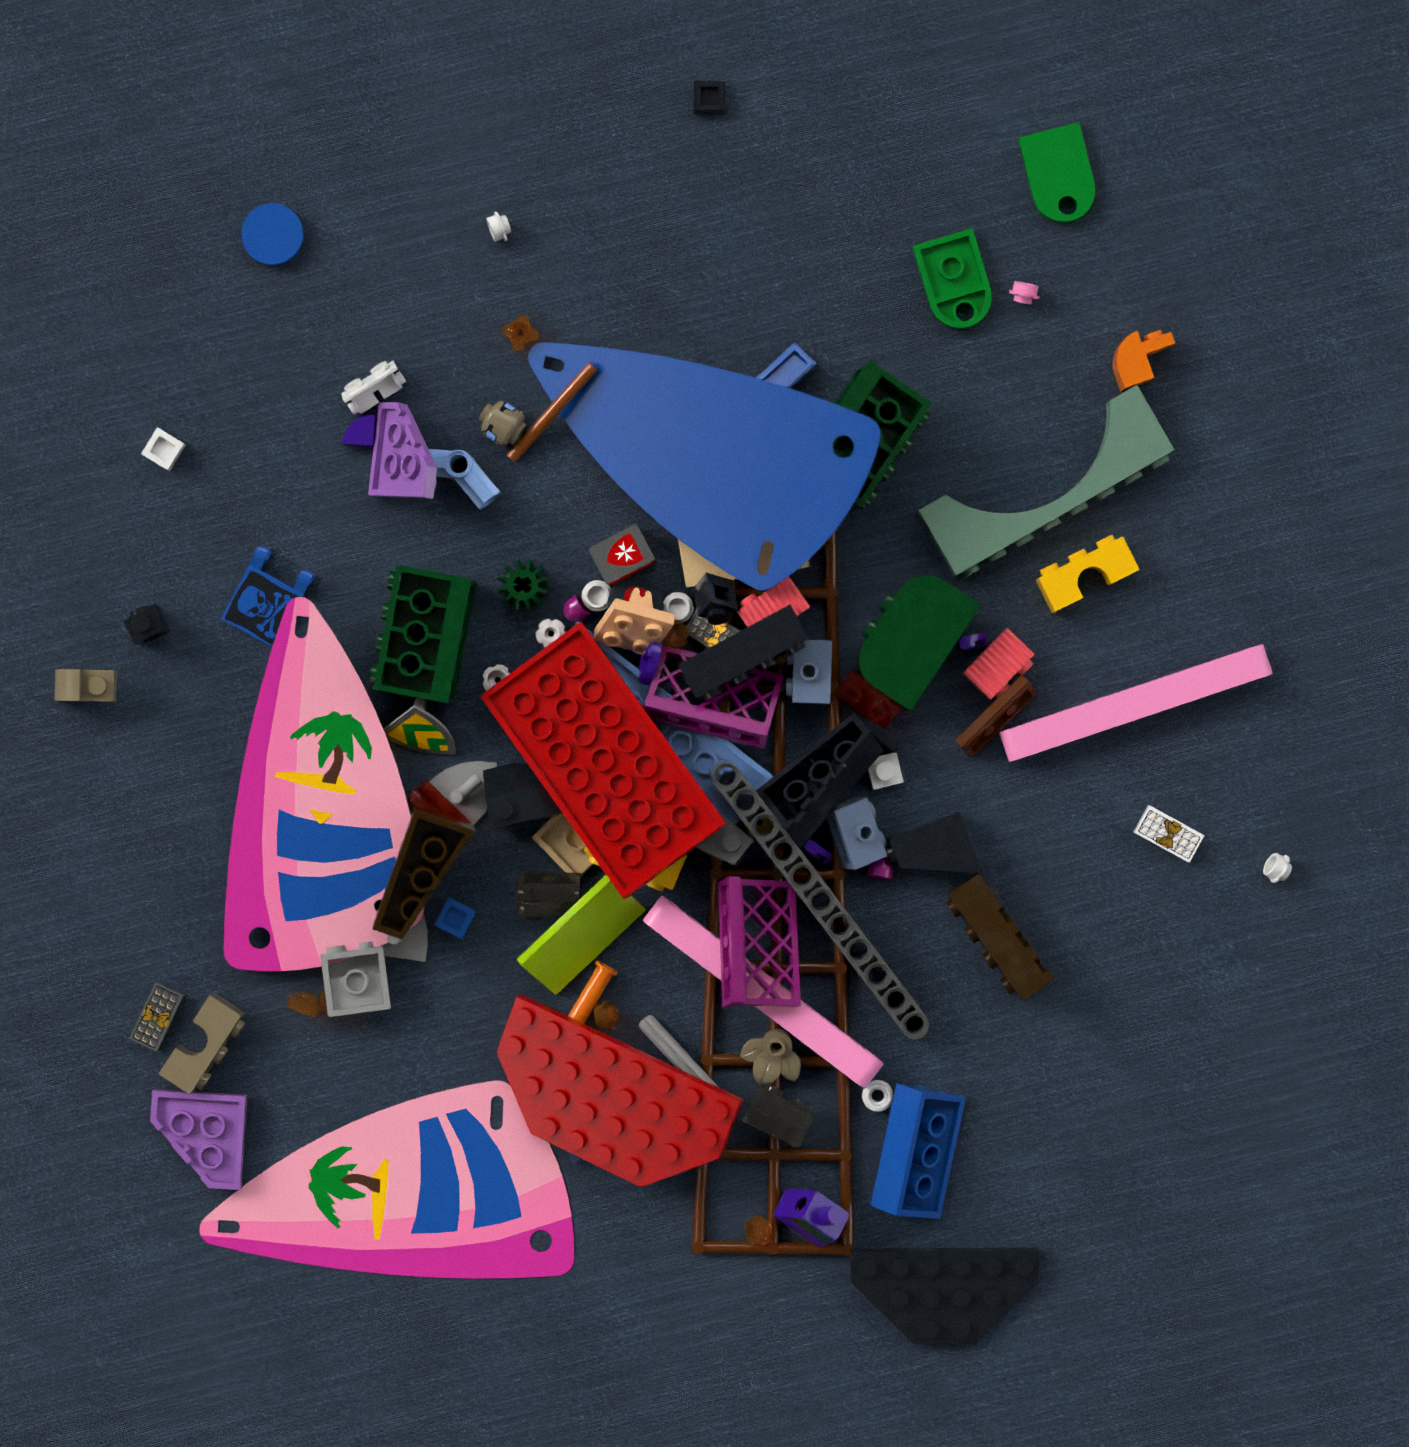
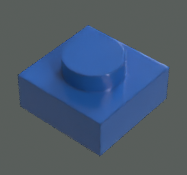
(455, 917)

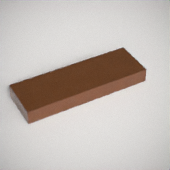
(996, 717)

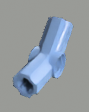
(472, 480)

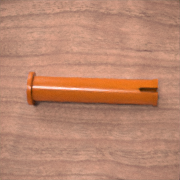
(592, 992)

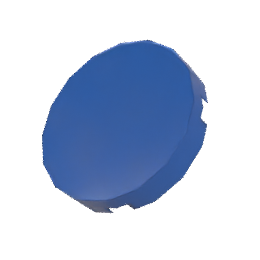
(272, 234)

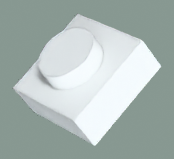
(163, 449)
(885, 771)

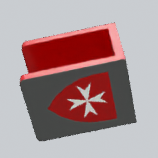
(622, 555)

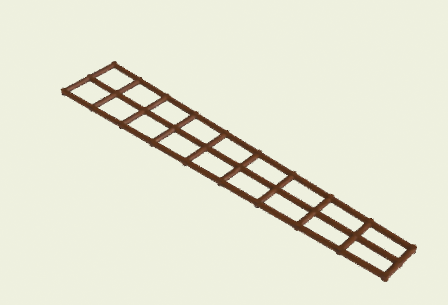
(774, 1153)

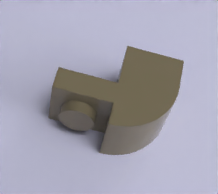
(85, 685)

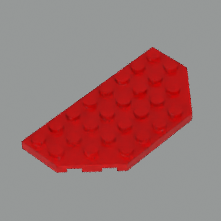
(611, 1098)

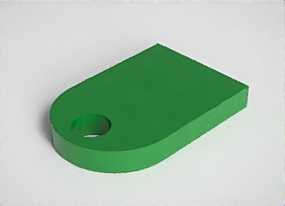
(1058, 170)
(954, 276)

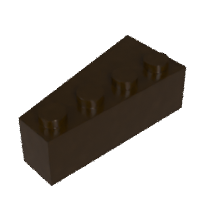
(422, 861)
(999, 937)

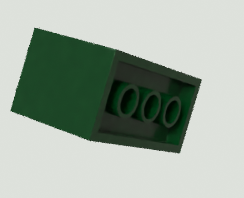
(904, 411)
(444, 640)

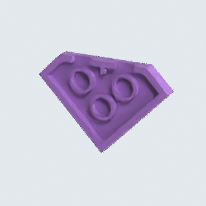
(400, 456)
(205, 1132)

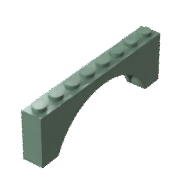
(1129, 444)

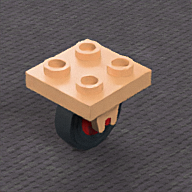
(634, 616)

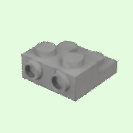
(355, 983)

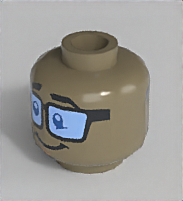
(502, 423)

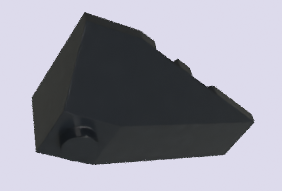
(516, 796)

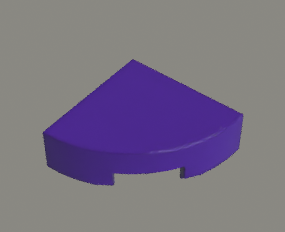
(361, 432)
(972, 641)
(649, 663)
(817, 851)

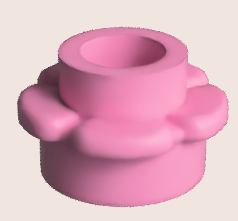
(1024, 292)

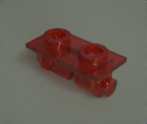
(867, 699)
(432, 799)

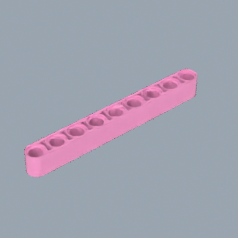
(1135, 702)
(800, 1021)

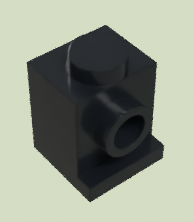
(714, 606)
(146, 624)

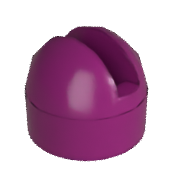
(575, 609)
(881, 869)

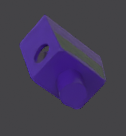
(817, 1217)

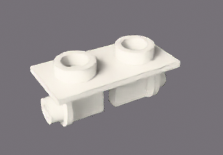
(381, 379)

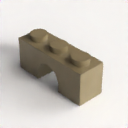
(220, 1022)

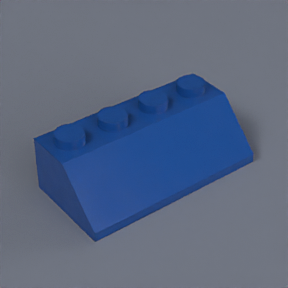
(913, 1170)

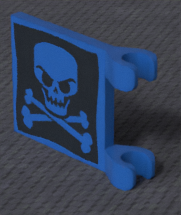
(262, 599)

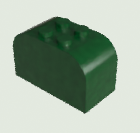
(913, 637)

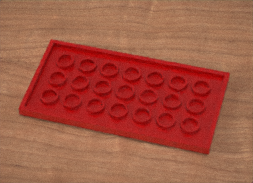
(603, 760)

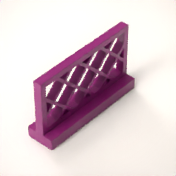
(713, 721)
(733, 943)

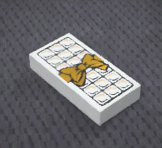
(1168, 833)

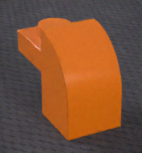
(1131, 360)

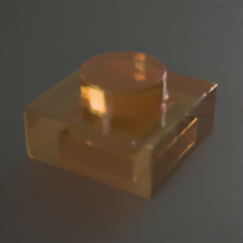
(305, 1003)

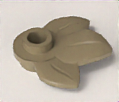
(771, 1061)

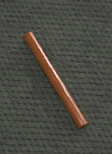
(552, 412)

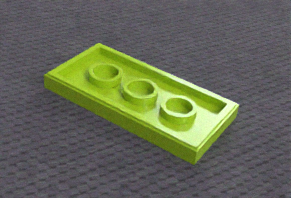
(580, 935)

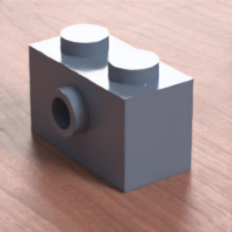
(811, 673)
(856, 833)

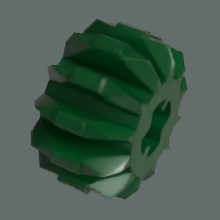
(522, 596)

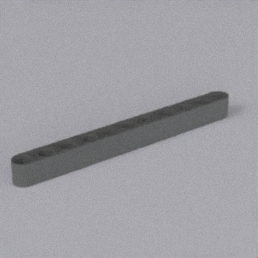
(832, 909)

